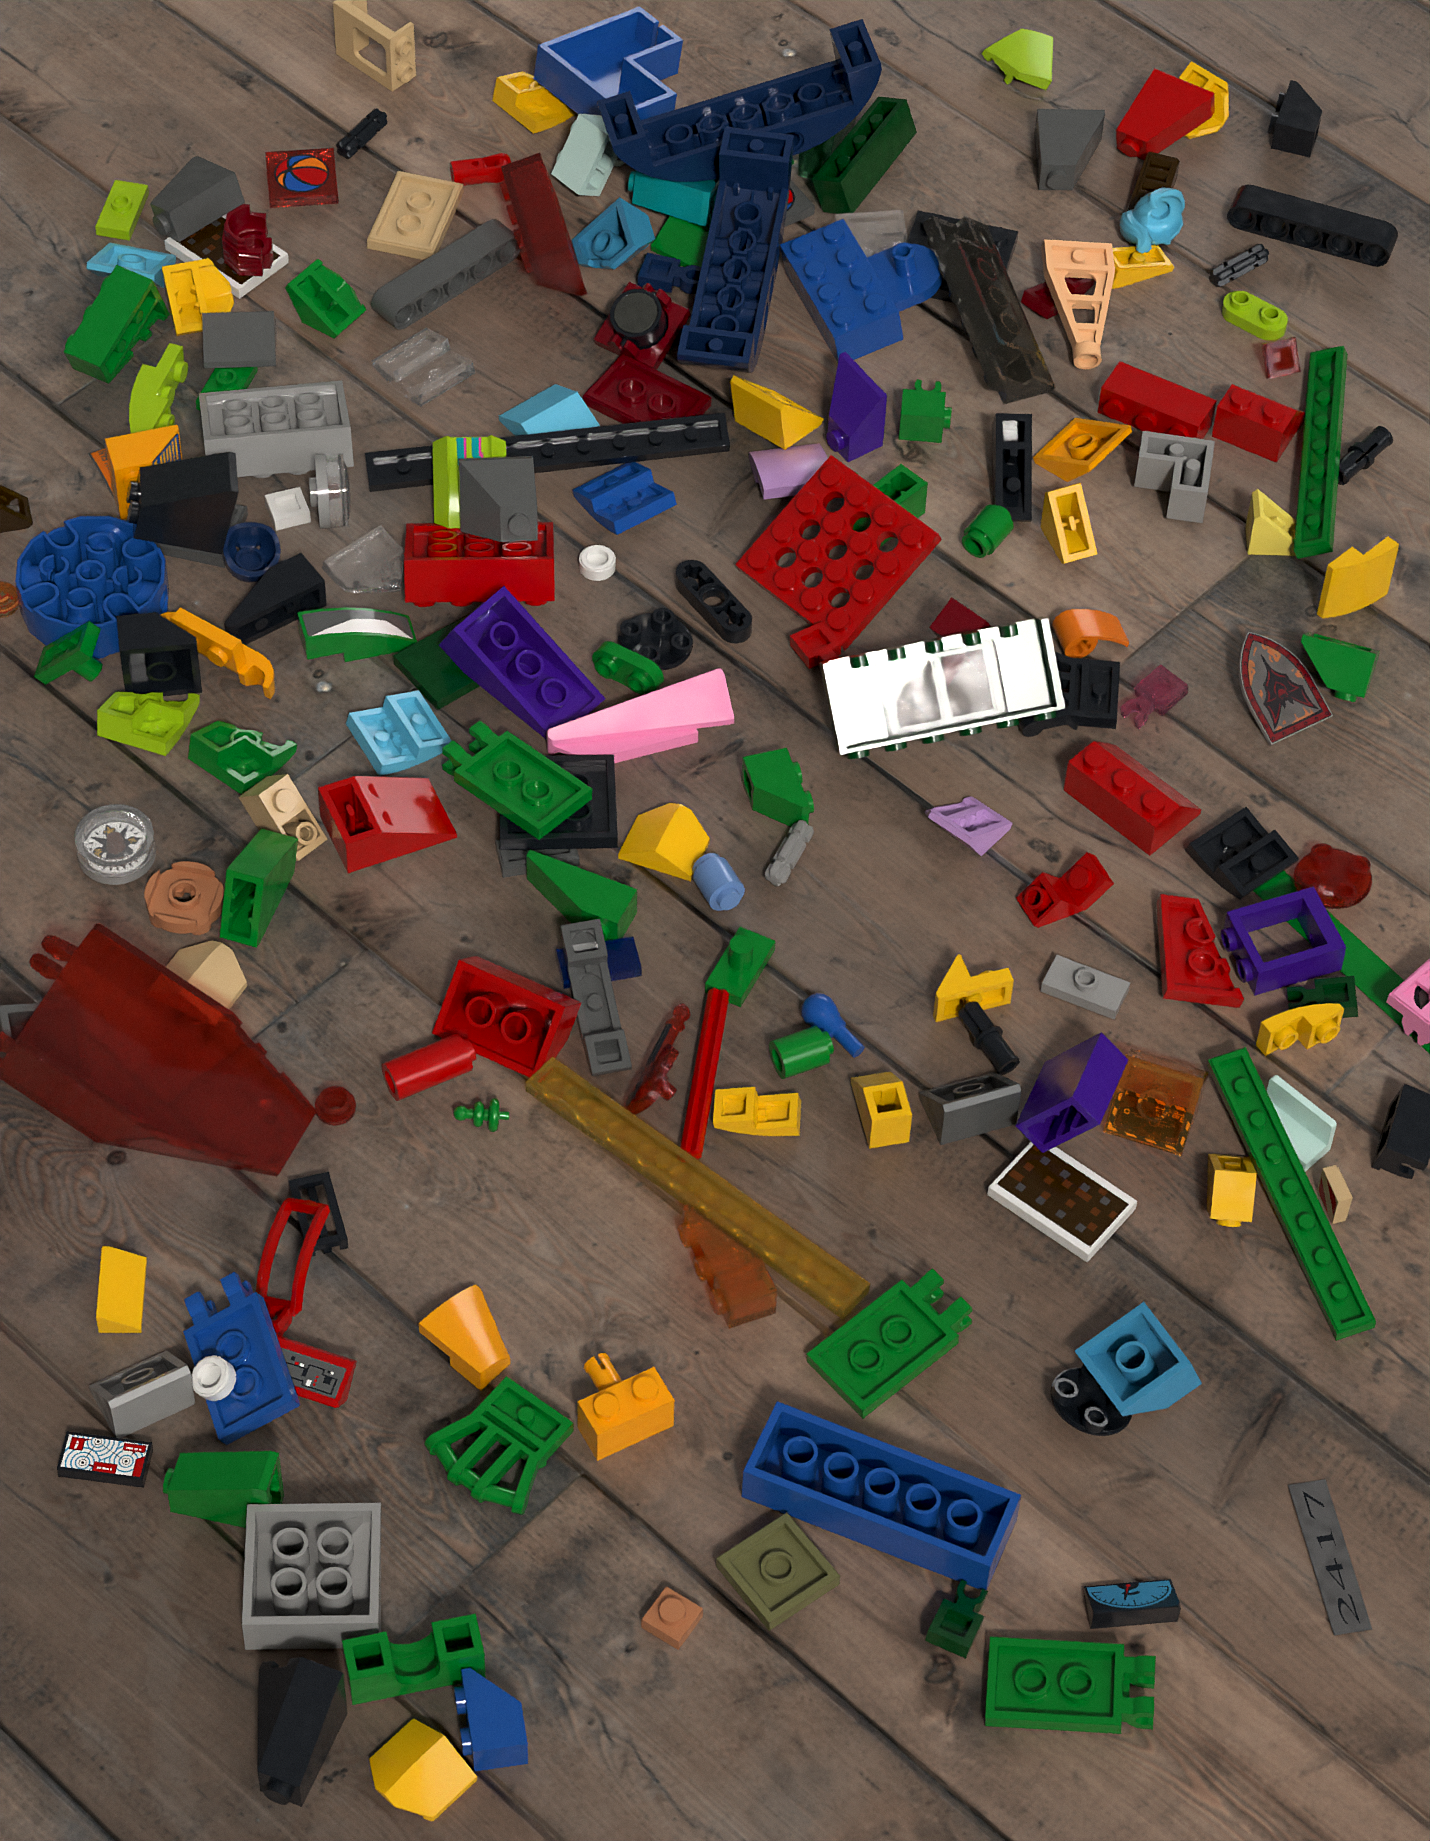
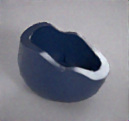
(249, 562)

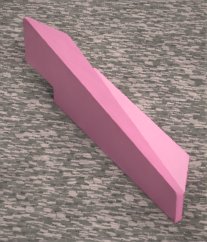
(649, 722)

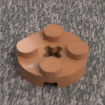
(189, 916)

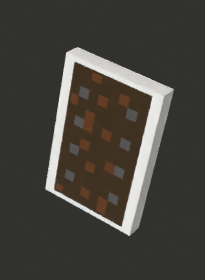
(208, 244)
(1062, 1199)

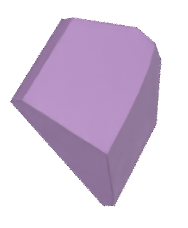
(971, 823)

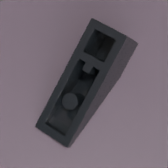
(1013, 464)
(277, 598)

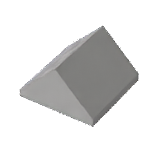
(144, 1393)

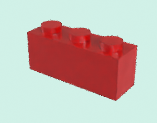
(1155, 403)

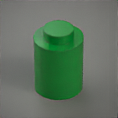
(800, 1052)

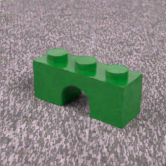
(387, 1670)

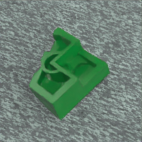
(237, 755)

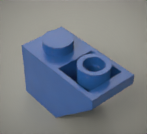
(494, 1723)

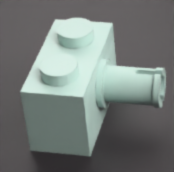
(586, 157)

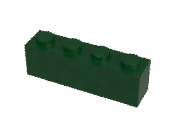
(864, 155)

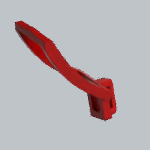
(285, 1308)

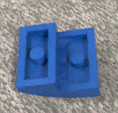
(624, 497)

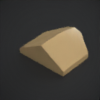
(212, 970)

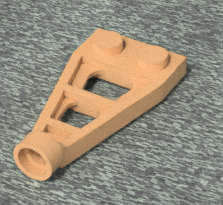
(1087, 261)

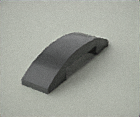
(591, 984)

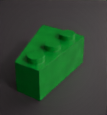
(114, 324)

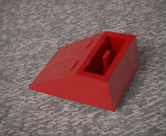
(382, 818)

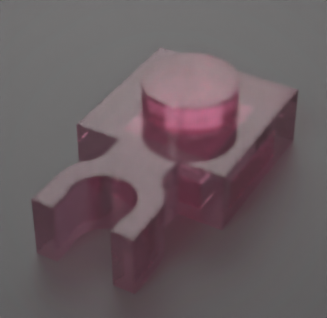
(1155, 693)

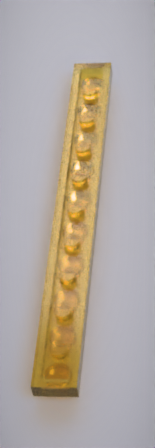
(698, 1186)

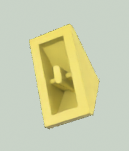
(1269, 528)

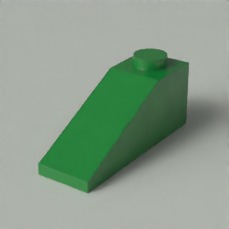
(583, 894)

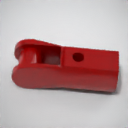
(479, 169)

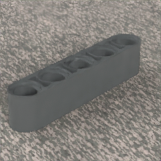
(446, 274)

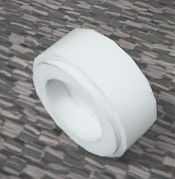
(597, 562)
(213, 1378)

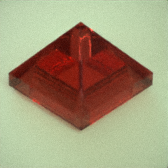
(1281, 357)

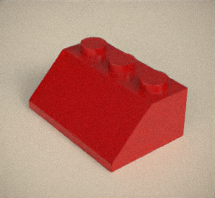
(1127, 796)
(506, 1015)

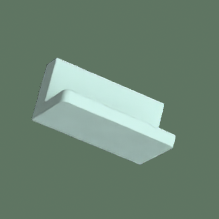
(1305, 1124)

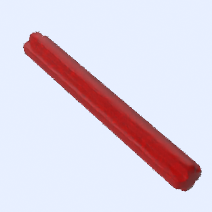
(705, 1072)

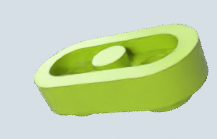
(1254, 315)

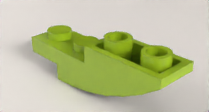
(155, 391)

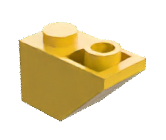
(883, 1108)

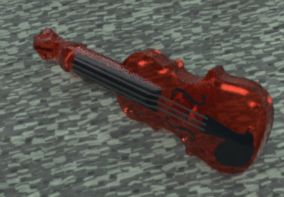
(653, 1078)

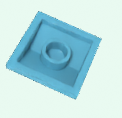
(138, 260)
(549, 411)

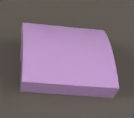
(785, 471)

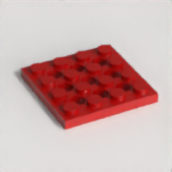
(836, 528)

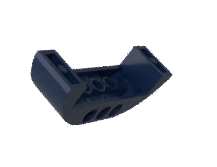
(804, 104)
(740, 252)

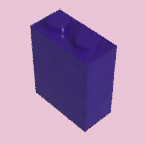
(1072, 1092)

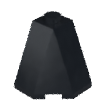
(297, 1725)

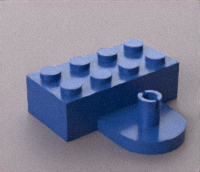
(858, 296)

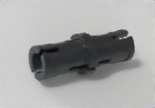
(1370, 446)

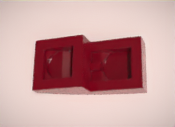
(1041, 301)

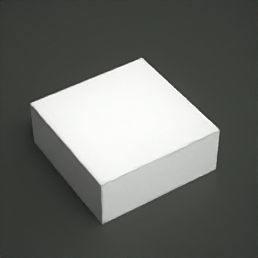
(287, 508)

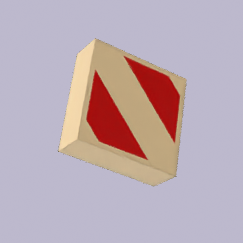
(1334, 1194)

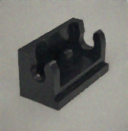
(1405, 1134)

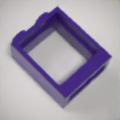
(1307, 907)

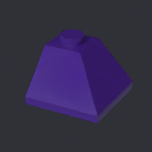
(855, 411)

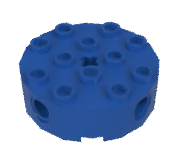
(92, 575)

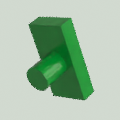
(70, 653)
(741, 965)

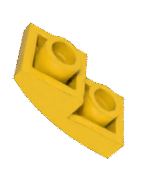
(1307, 1024)

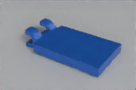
(248, 1341)

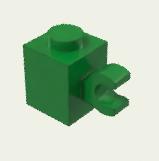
(924, 414)

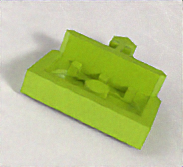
(1024, 56)

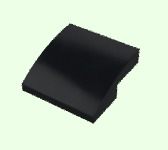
(1241, 854)

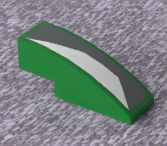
(354, 632)

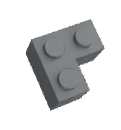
(1179, 467)

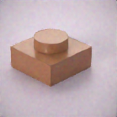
(672, 1618)

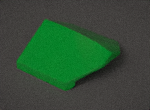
(324, 299)

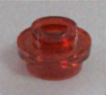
(335, 1097)

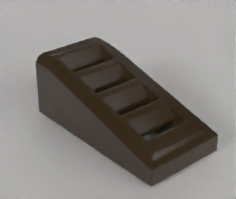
(1156, 172)

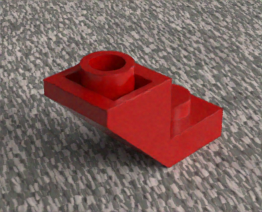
(1056, 898)

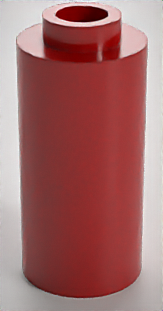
(428, 1066)

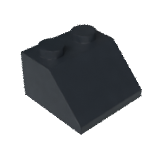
(157, 656)

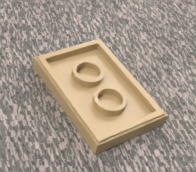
(415, 216)

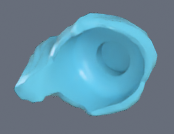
(1154, 219)

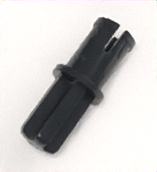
(988, 1038)

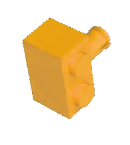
(623, 1409)

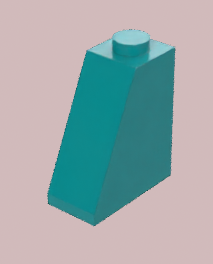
(682, 200)

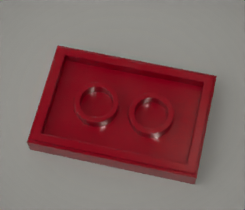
(640, 393)

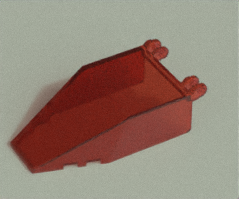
(150, 1061)

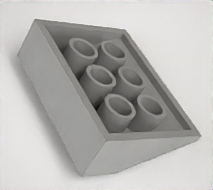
(277, 427)

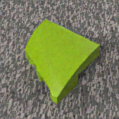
(145, 720)

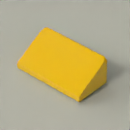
(120, 1291)

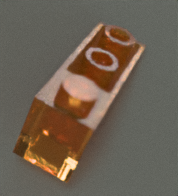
(734, 1272)

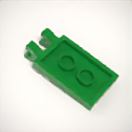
(516, 780)
(889, 1343)
(1066, 1686)

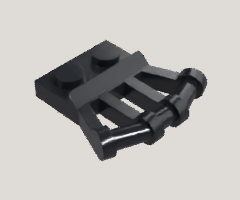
(1090, 698)

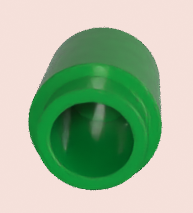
(987, 530)

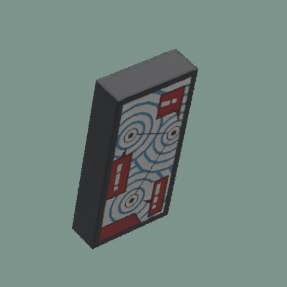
(105, 1459)

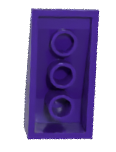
(520, 664)

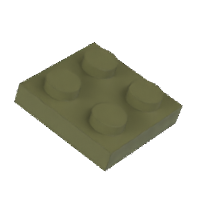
(777, 1571)

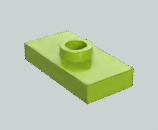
(122, 210)

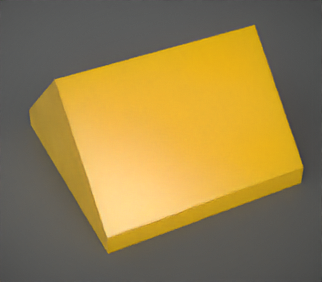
(771, 413)

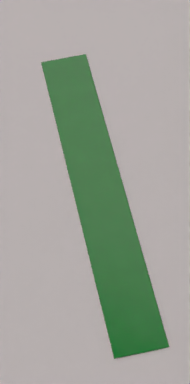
(1370, 972)

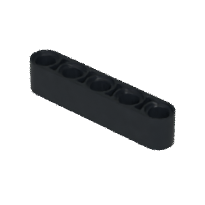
(1312, 225)

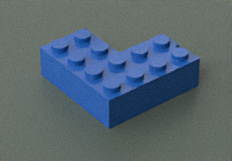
(612, 60)

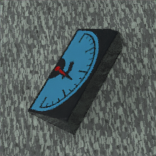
(1131, 1603)

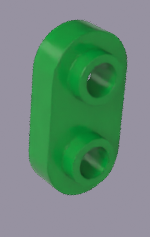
(627, 668)

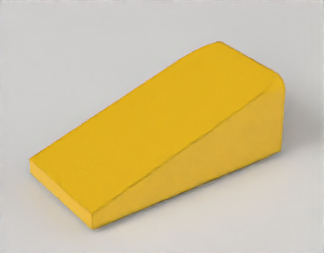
(1135, 267)

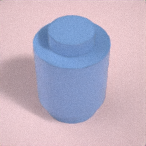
(717, 882)

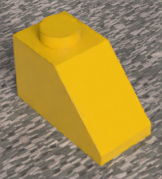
(1230, 1189)

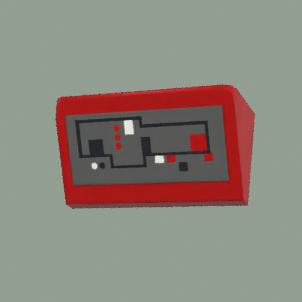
(318, 1373)

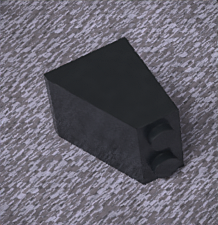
(185, 502)

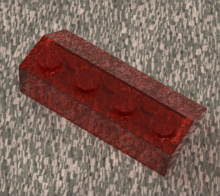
(541, 225)

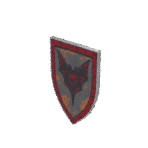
(1278, 689)

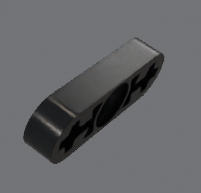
(715, 616)

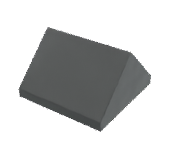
(239, 339)
(971, 1106)

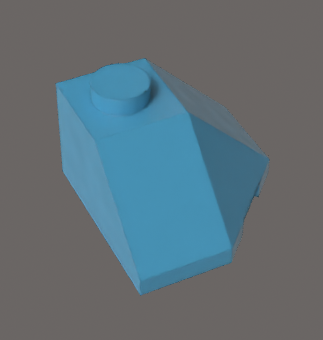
(613, 237)

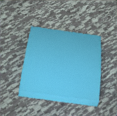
(398, 733)

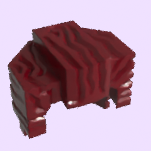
(246, 242)

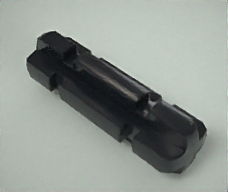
(361, 133)
(1239, 265)

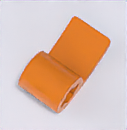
(1082, 628)

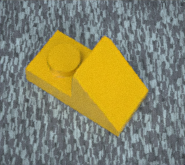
(958, 988)

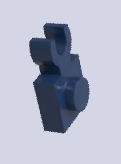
(667, 272)

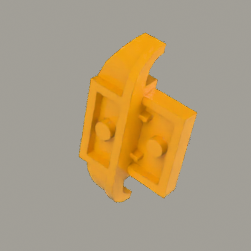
(226, 651)

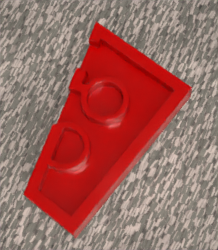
(1189, 957)

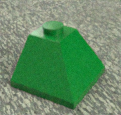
(1341, 664)

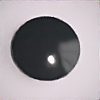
(657, 638)
(1085, 1404)

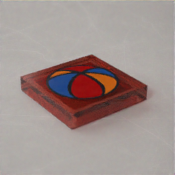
(302, 177)

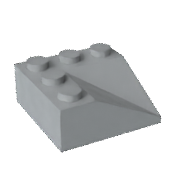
(311, 1574)

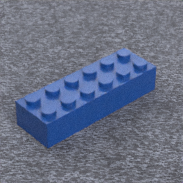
(880, 1496)

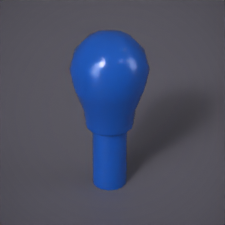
(822, 1012)

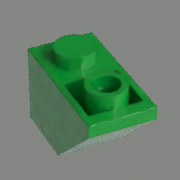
(776, 787)

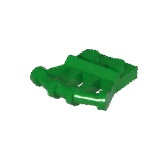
(516, 1421)

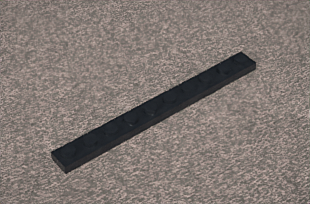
(569, 449)

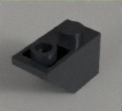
(1297, 122)

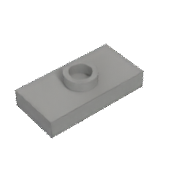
(1085, 987)

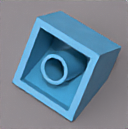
(1138, 1364)

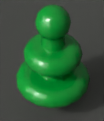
(480, 1114)

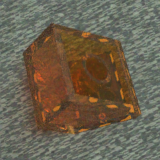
(1156, 1102)

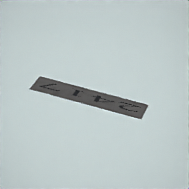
(1330, 1557)

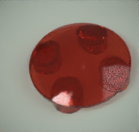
(1336, 875)

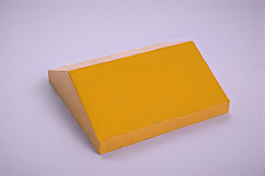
(1080, 447)

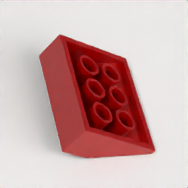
(467, 568)

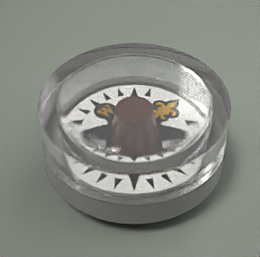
(331, 491)
(115, 844)

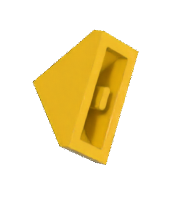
(1068, 523)

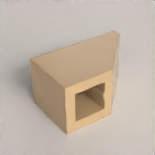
(280, 808)

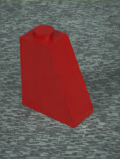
(1163, 114)

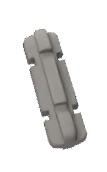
(789, 853)

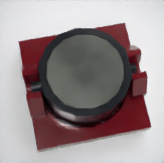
(640, 324)

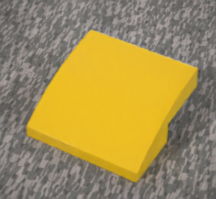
(1357, 579)

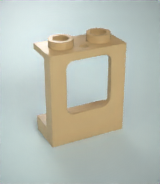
(352, 34)

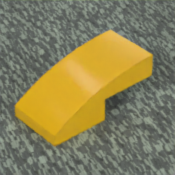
(765, 1115)

